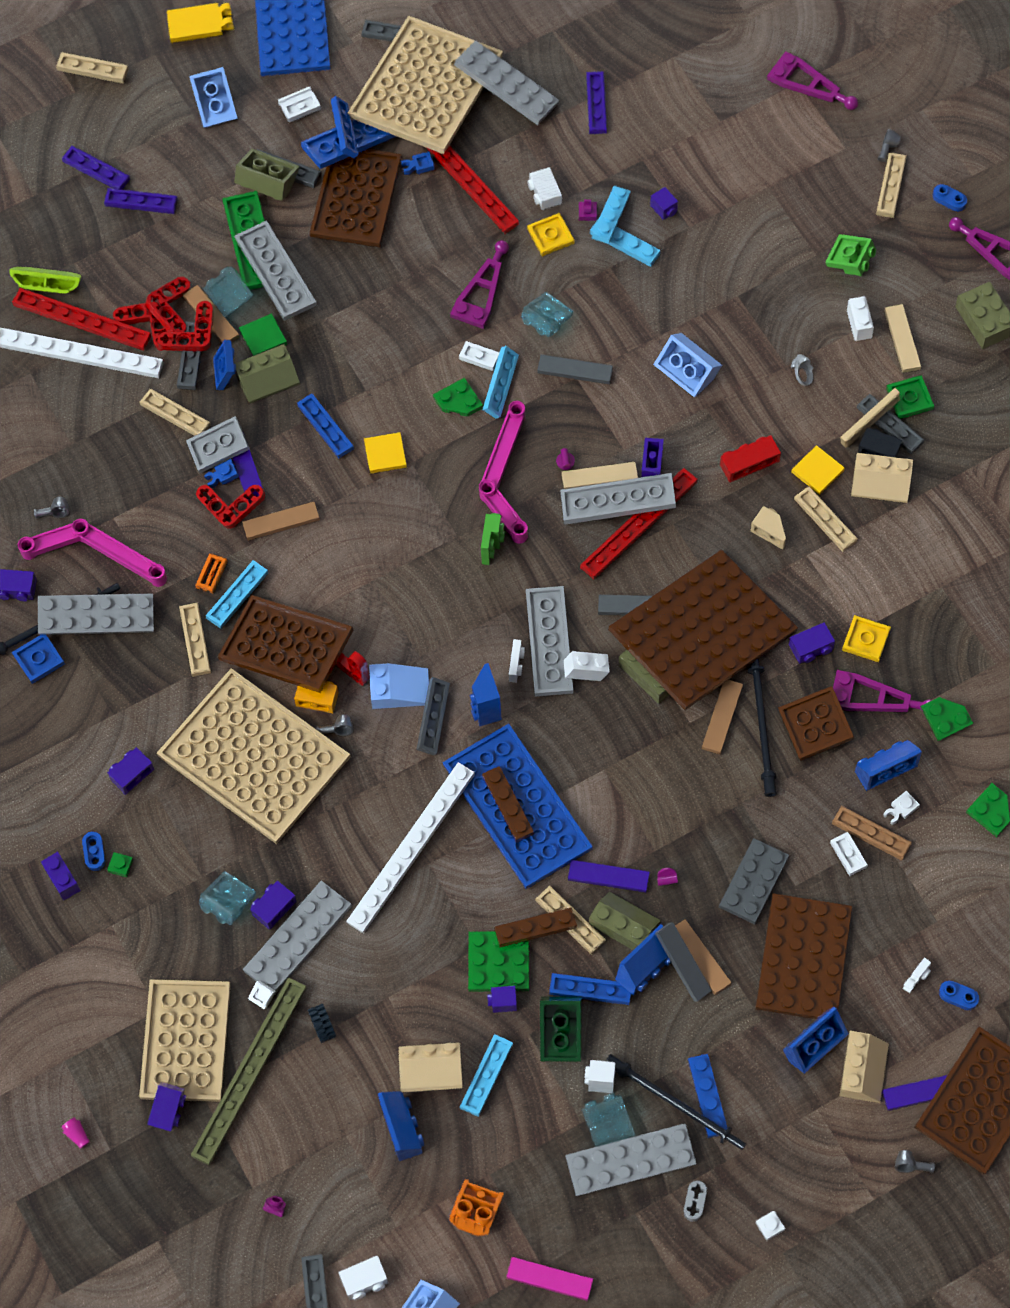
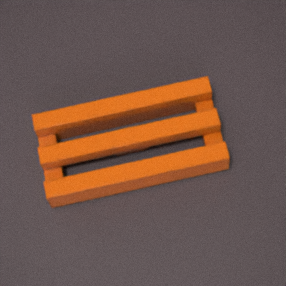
(205, 587)

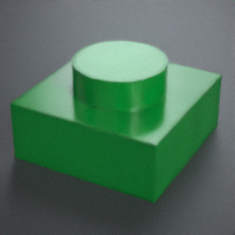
(120, 864)

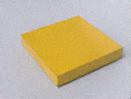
(550, 234)
(385, 453)
(817, 470)
(866, 638)

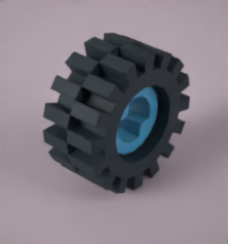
(321, 1023)

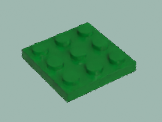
(496, 965)

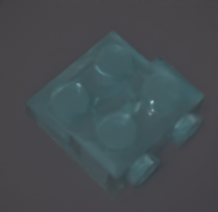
(228, 291)
(546, 314)
(226, 898)
(607, 1120)

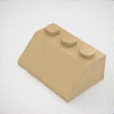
(882, 477)
(430, 1067)
(864, 1067)

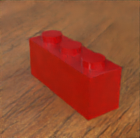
(750, 458)

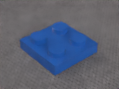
(224, 365)
(38, 658)

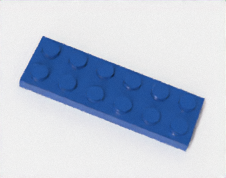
(325, 147)

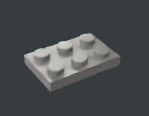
(217, 444)

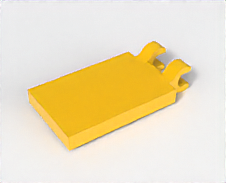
(199, 22)

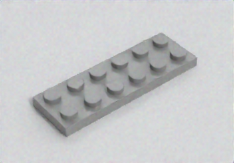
(506, 82)
(275, 270)
(618, 498)
(95, 614)
(548, 640)
(297, 937)
(630, 1159)

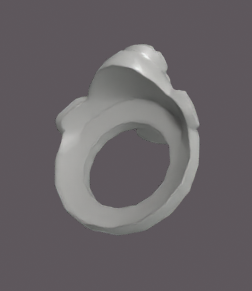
(804, 363)

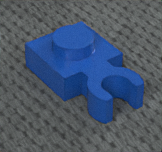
(420, 163)
(224, 473)

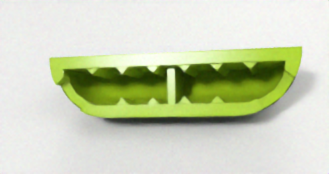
(45, 279)

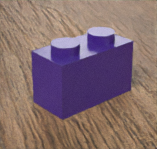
(652, 457)
(17, 585)
(812, 643)
(130, 770)
(60, 876)
(273, 904)
(166, 1106)

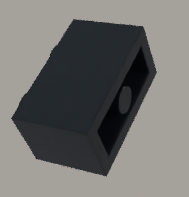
(879, 444)

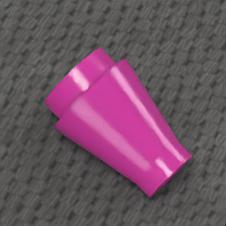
(74, 1131)

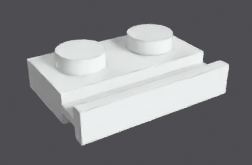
(299, 104)

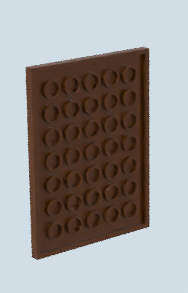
(703, 629)

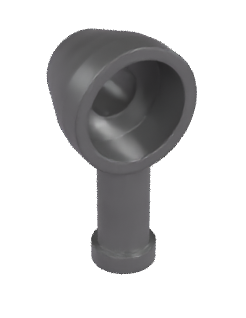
(890, 140)
(58, 509)
(342, 726)
(906, 1163)

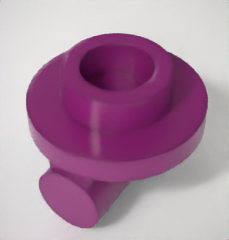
(565, 460)
(667, 876)
(275, 1205)

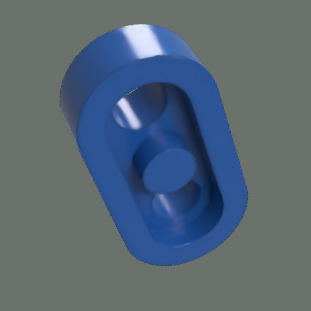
(949, 198)
(93, 852)
(959, 995)

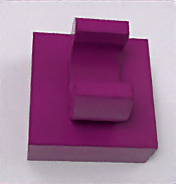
(587, 211)

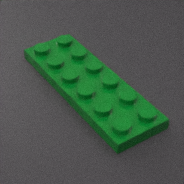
(243, 213)

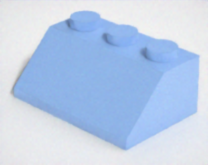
(687, 364)
(430, 1296)

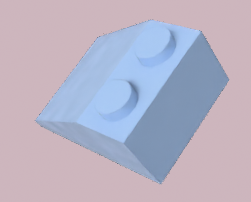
(213, 97)
(397, 685)

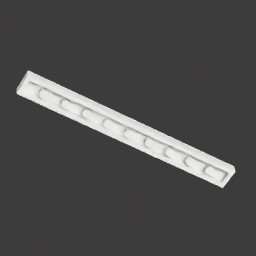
(80, 353)
(410, 848)

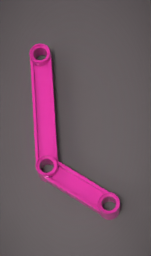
(496, 469)
(99, 541)

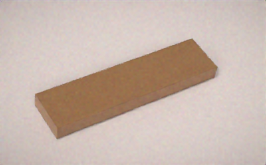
(221, 327)
(280, 521)
(722, 717)
(871, 833)
(709, 967)

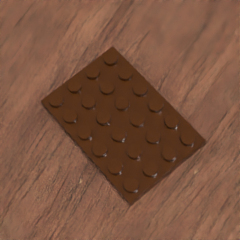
(356, 198)
(285, 643)
(803, 956)
(973, 1103)

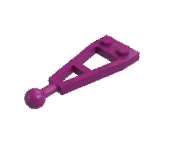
(787, 65)
(956, 225)
(471, 313)
(843, 689)

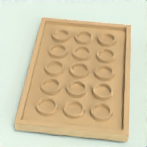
(186, 1038)

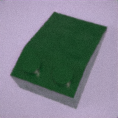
(560, 1028)

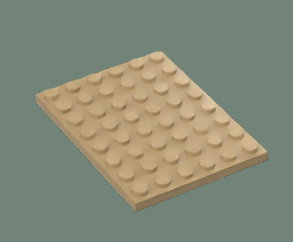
(418, 88)
(253, 755)

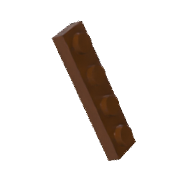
(507, 804)
(535, 927)

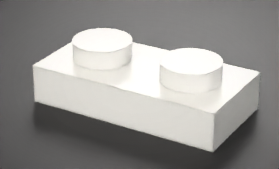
(479, 356)
(517, 654)
(848, 853)

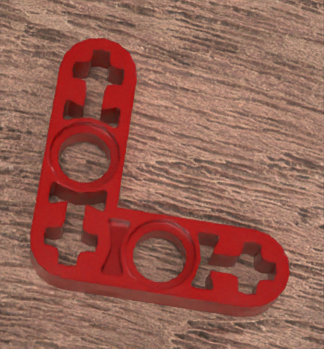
(164, 301)
(146, 317)
(194, 337)
(227, 510)
(355, 667)

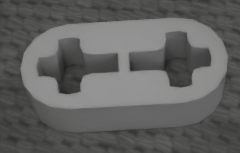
(699, 1202)

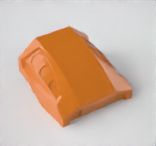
(475, 1209)

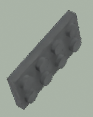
(754, 881)

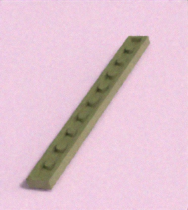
(248, 1071)

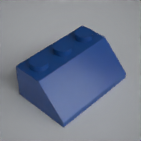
(485, 698)
(888, 764)
(642, 964)
(816, 1040)
(401, 1124)

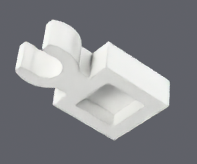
(903, 806)
(920, 972)

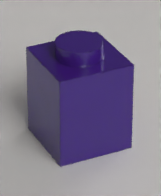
(664, 203)
(502, 999)

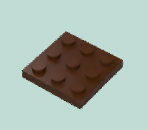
(816, 723)

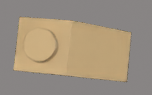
(769, 527)

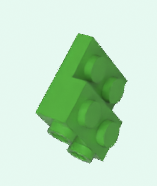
(851, 254)
(492, 536)

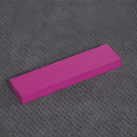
(549, 1278)

